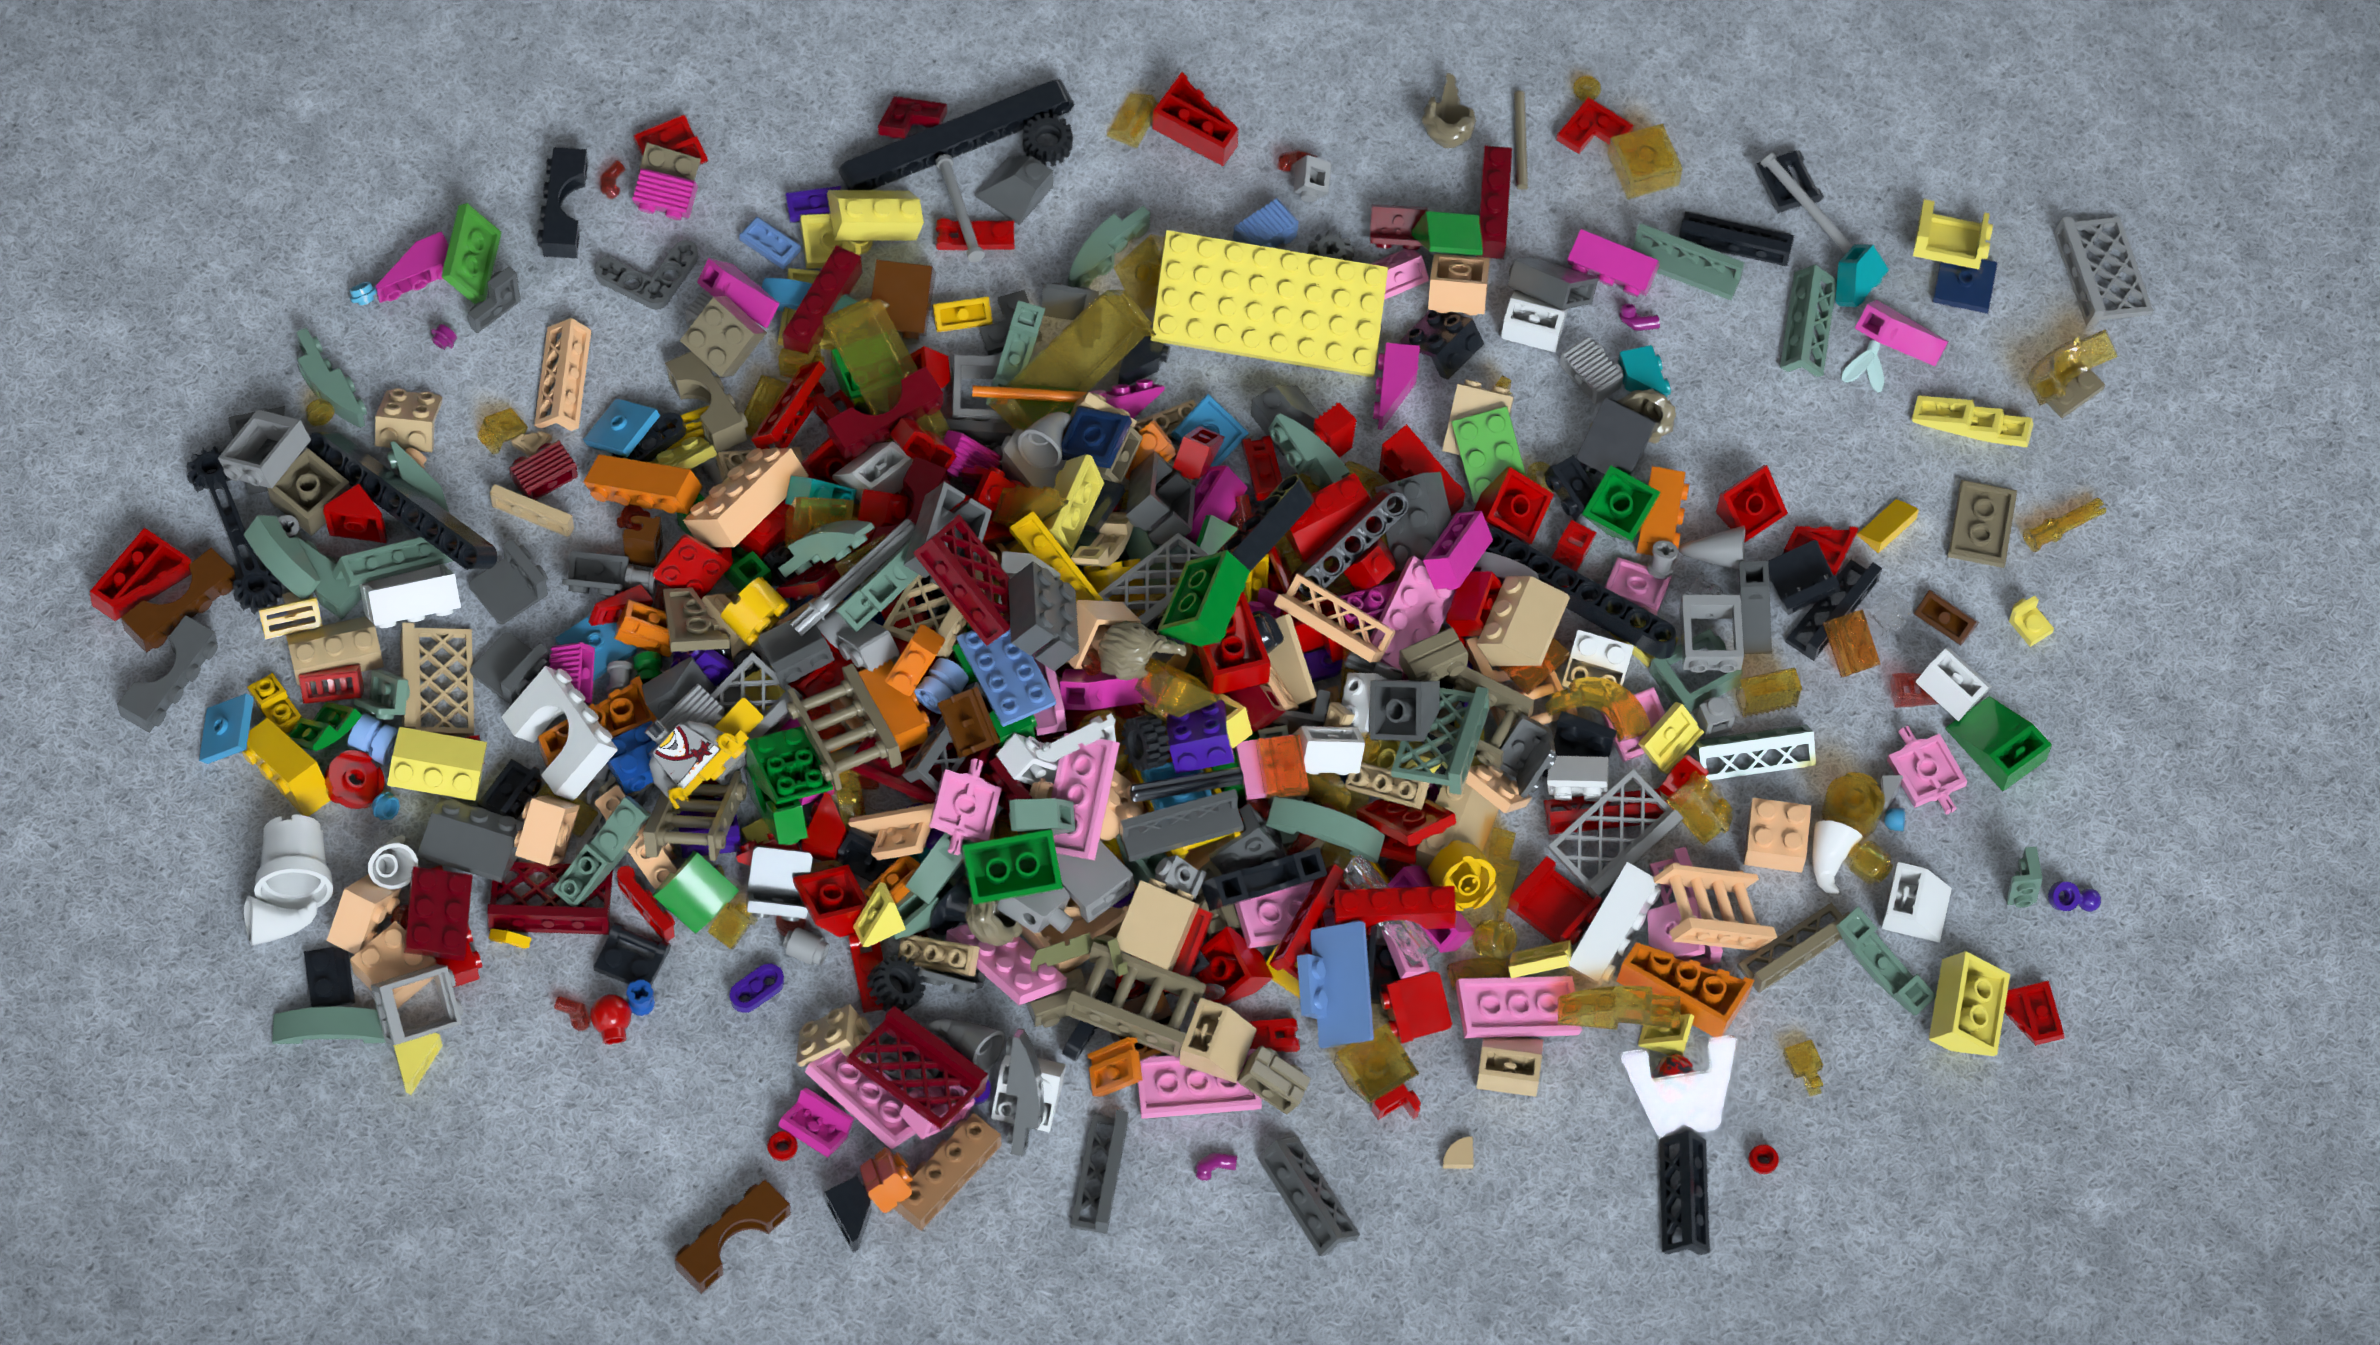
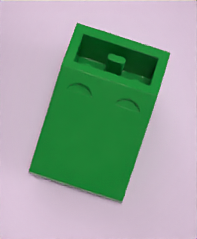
(2000, 742)
(786, 766)

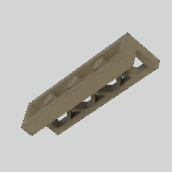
(1799, 953)

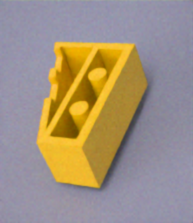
(287, 767)

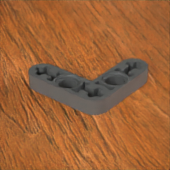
(650, 285)

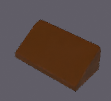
(1946, 617)

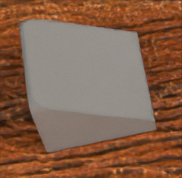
(1889, 786)

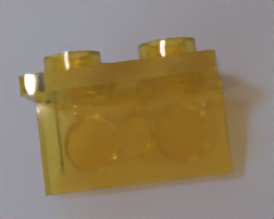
(1701, 808)

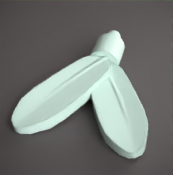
(1869, 361)

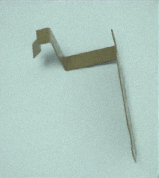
(1079, 946)

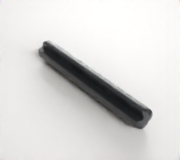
(1186, 784)

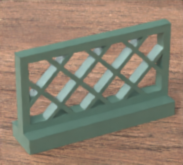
(1463, 747)

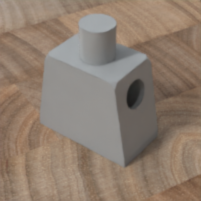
(1039, 910)

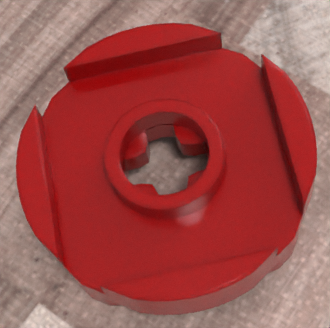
(343, 791)

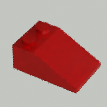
(1239, 657)

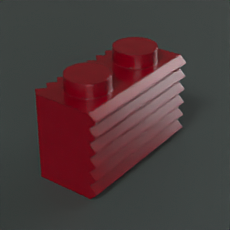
(543, 470)

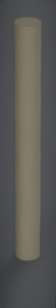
(1520, 140)

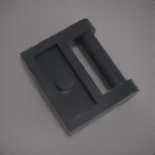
(1778, 193)
(627, 965)

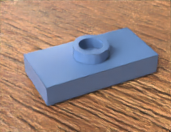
(770, 243)

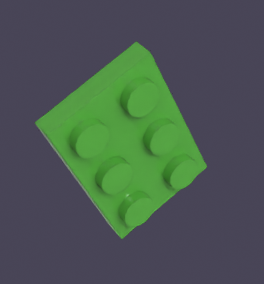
(471, 254)
(1487, 447)

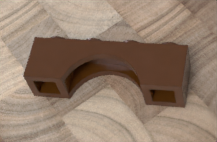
(152, 623)
(759, 1210)

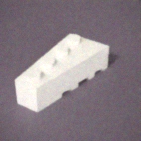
(1615, 924)

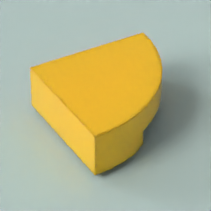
(508, 937)

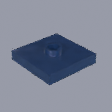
(1966, 286)
(1095, 434)

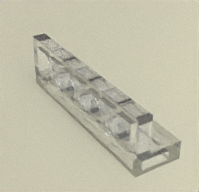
(1406, 935)

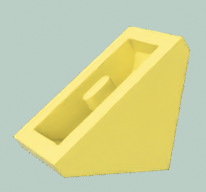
(879, 918)
(1667, 1039)
(415, 1058)

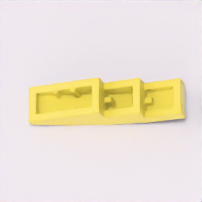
(1979, 423)

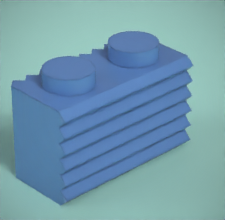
(1267, 226)

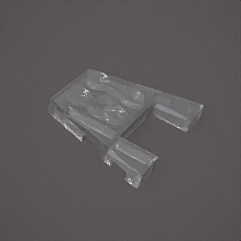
(1683, 1100)

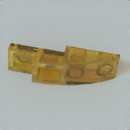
(1618, 1004)

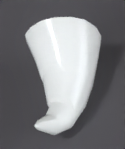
(1830, 848)
(392, 864)
(268, 922)

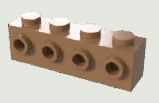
(948, 1169)

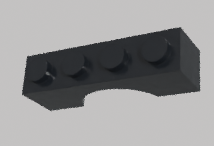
(567, 173)
(1264, 879)

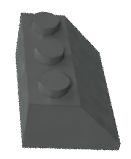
(470, 839)

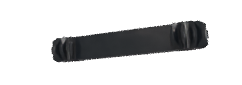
(235, 534)

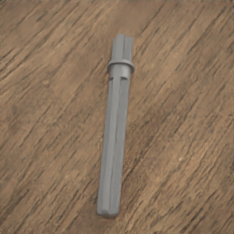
(853, 577)

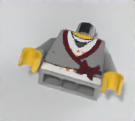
(682, 754)

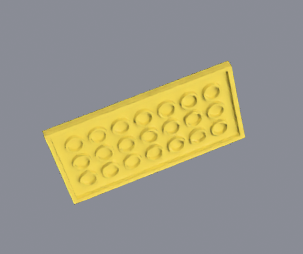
(1269, 303)

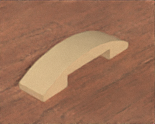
(1108, 544)

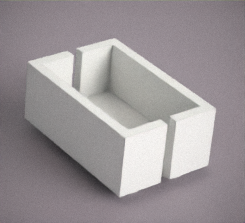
(410, 596)

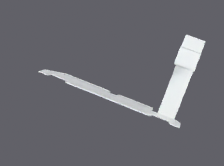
(1086, 735)

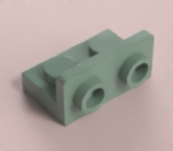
(2027, 881)

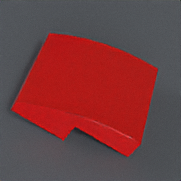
(672, 135)

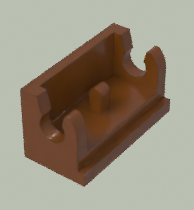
(646, 544)
(968, 722)

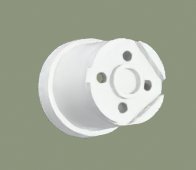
(293, 864)

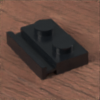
(329, 977)

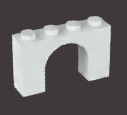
(587, 743)

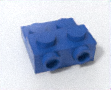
(632, 759)

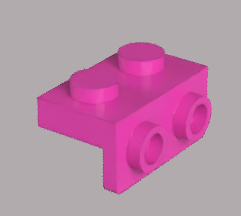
(817, 1123)

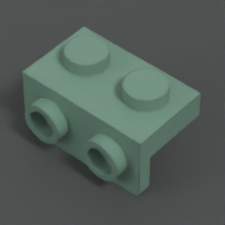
(386, 696)

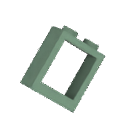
(1674, 688)

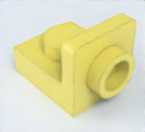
(2030, 621)

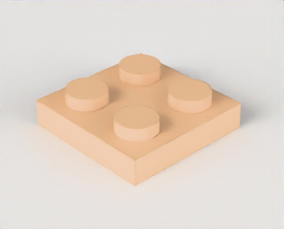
(1496, 787)

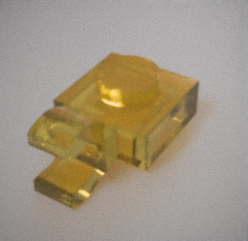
(1805, 1062)

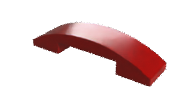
(1574, 545)

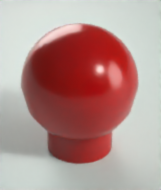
(611, 1018)

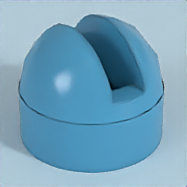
(1895, 819)

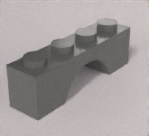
(147, 702)

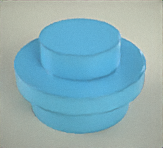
(362, 293)

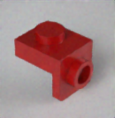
(1680, 774)
(1394, 1099)

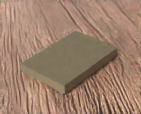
(1982, 523)

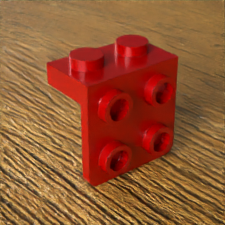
(990, 486)
(693, 565)
(1416, 1006)

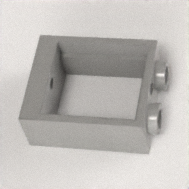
(974, 368)
(259, 428)
(1711, 608)
(388, 1010)

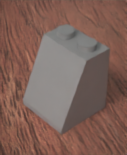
(1019, 469)

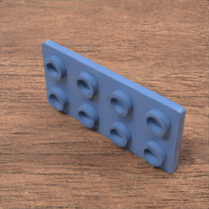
(1007, 677)
(1337, 985)

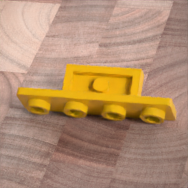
(739, 722)

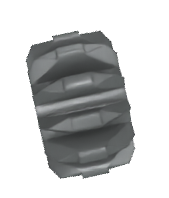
(1333, 245)

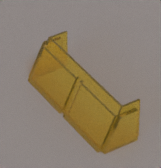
(1077, 356)
(876, 357)

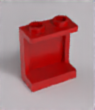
(1553, 904)

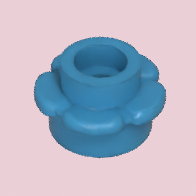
(385, 806)

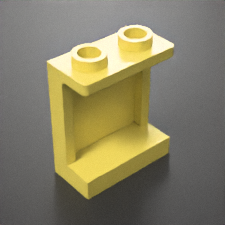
(1951, 238)

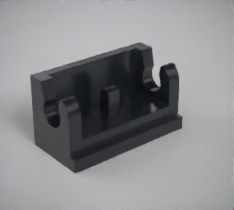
(857, 854)

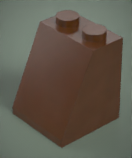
(909, 294)

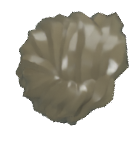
(1448, 121)
(1654, 406)
(1128, 649)
(990, 924)

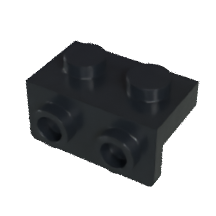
(1571, 486)
(511, 790)

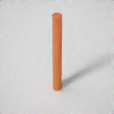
(1026, 393)

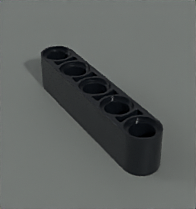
(1362, 539)

